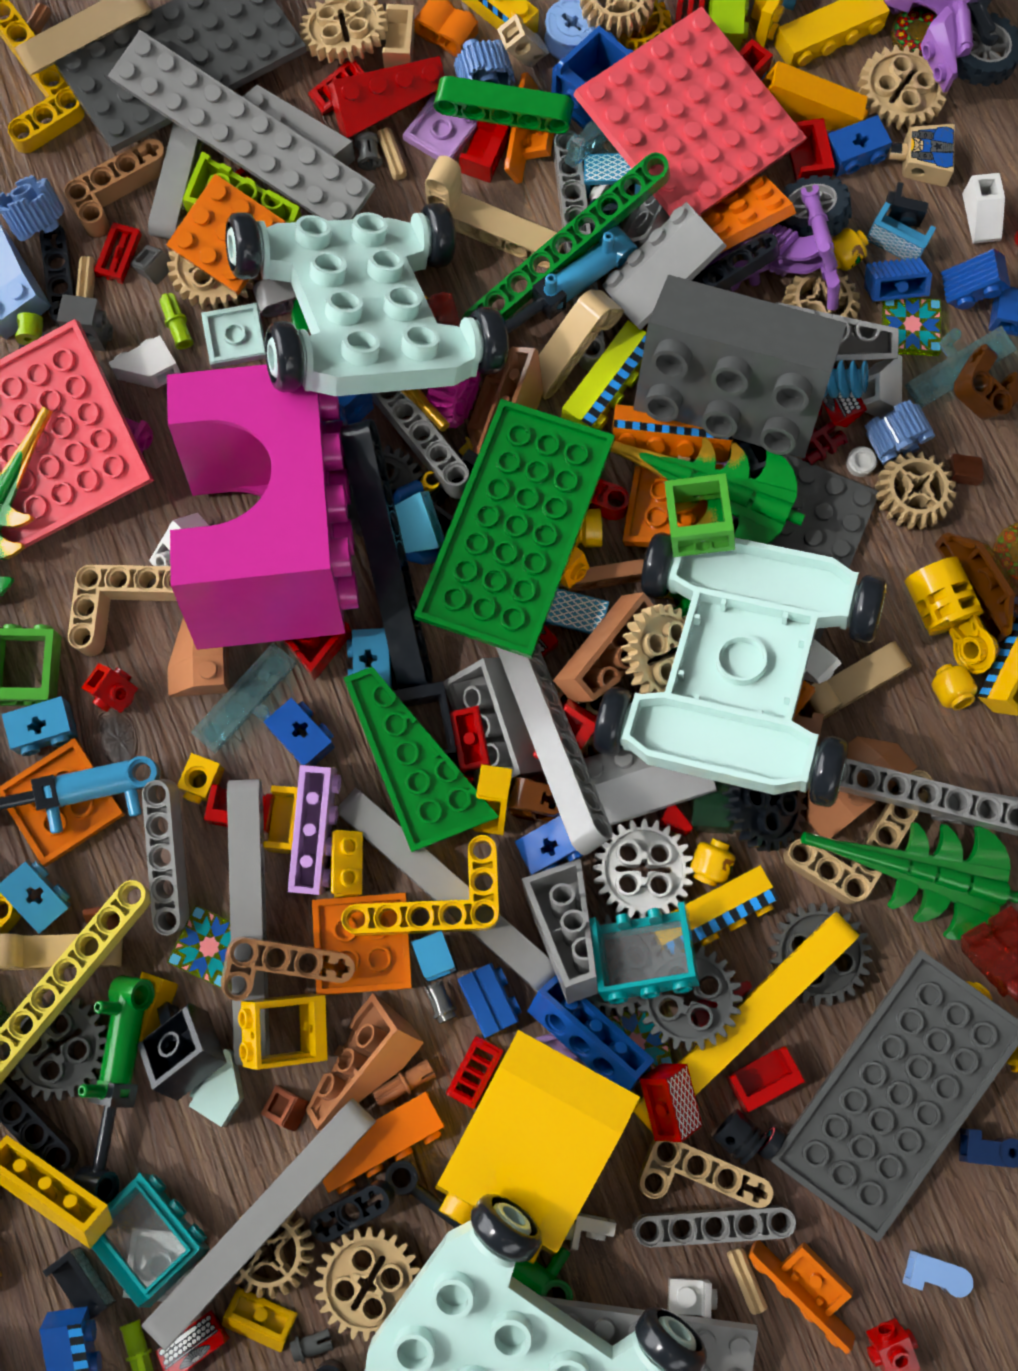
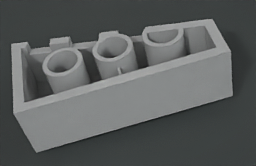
(303, 124)
(862, 338)
(562, 919)

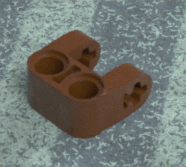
(981, 390)
(531, 801)

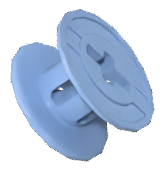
(565, 27)

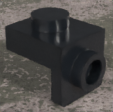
(905, 210)

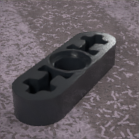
(359, 1199)

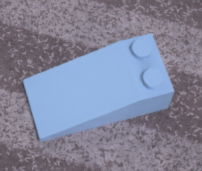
(17, 287)

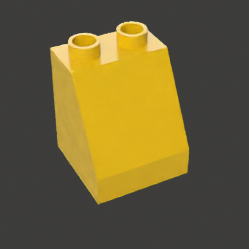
(537, 1139)

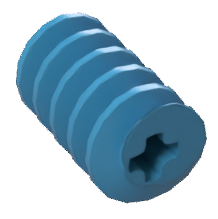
(848, 380)

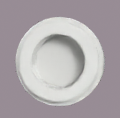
(861, 461)

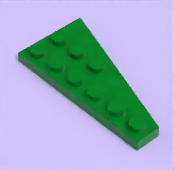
(422, 781)

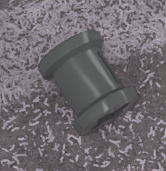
(368, 151)

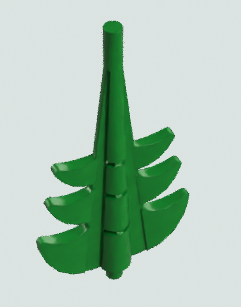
(973, 885)

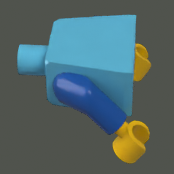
(418, 521)

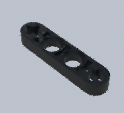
(60, 275)
(733, 275)

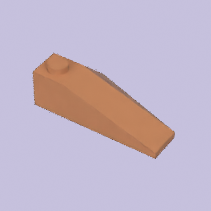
(195, 670)
(373, 1053)

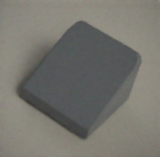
(151, 264)

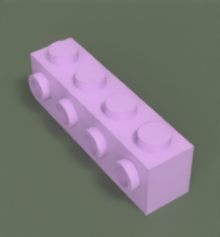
(312, 829)

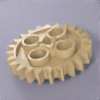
(324, 35)
(887, 74)
(207, 293)
(651, 635)
(343, 1267)

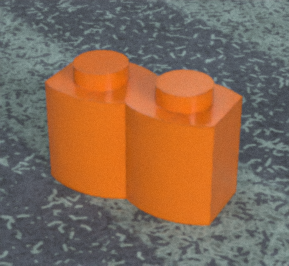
(445, 25)

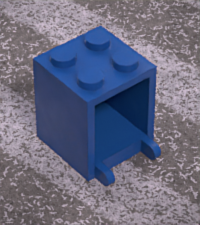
(583, 63)

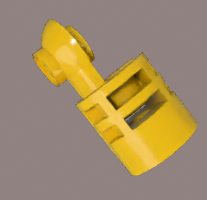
(951, 605)

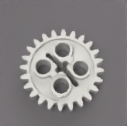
(642, 840)

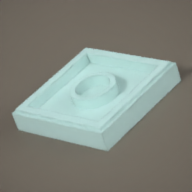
(234, 335)

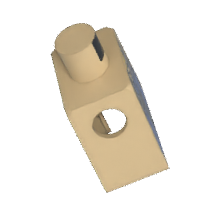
(926, 153)

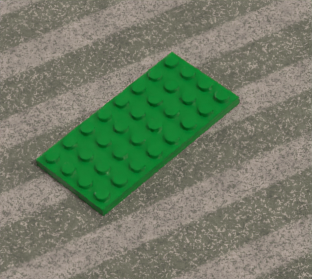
(515, 528)

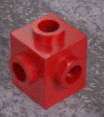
(110, 688)
(892, 1347)

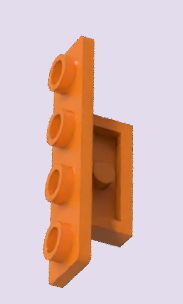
(526, 143)
(811, 1287)

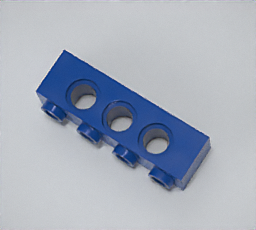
(590, 1036)

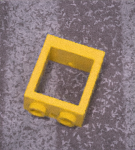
(312, 1031)

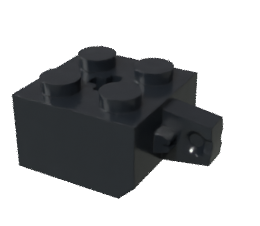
(181, 1050)

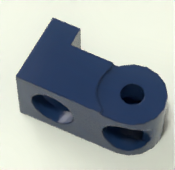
(999, 1152)

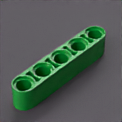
(503, 104)

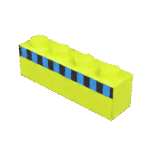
(607, 379)

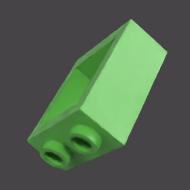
(717, 535)
(29, 696)

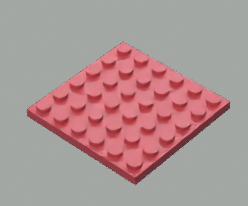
(697, 107)
(86, 447)

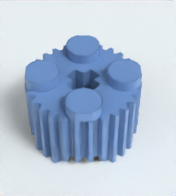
(485, 62)
(31, 207)
(899, 431)

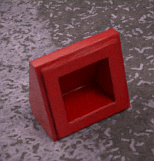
(676, 820)

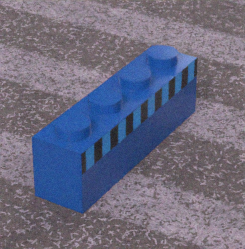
(69, 1341)

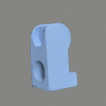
(928, 1269)

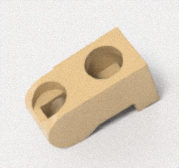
(522, 42)

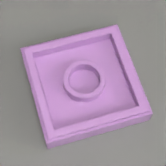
(439, 133)

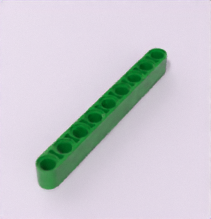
(572, 233)

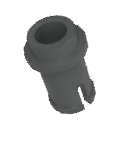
(440, 1002)
(308, 1346)

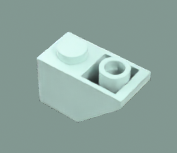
(219, 1093)

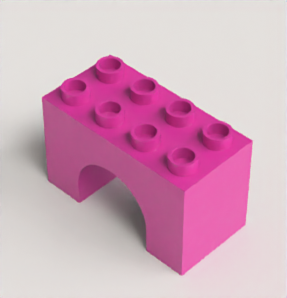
(286, 559)

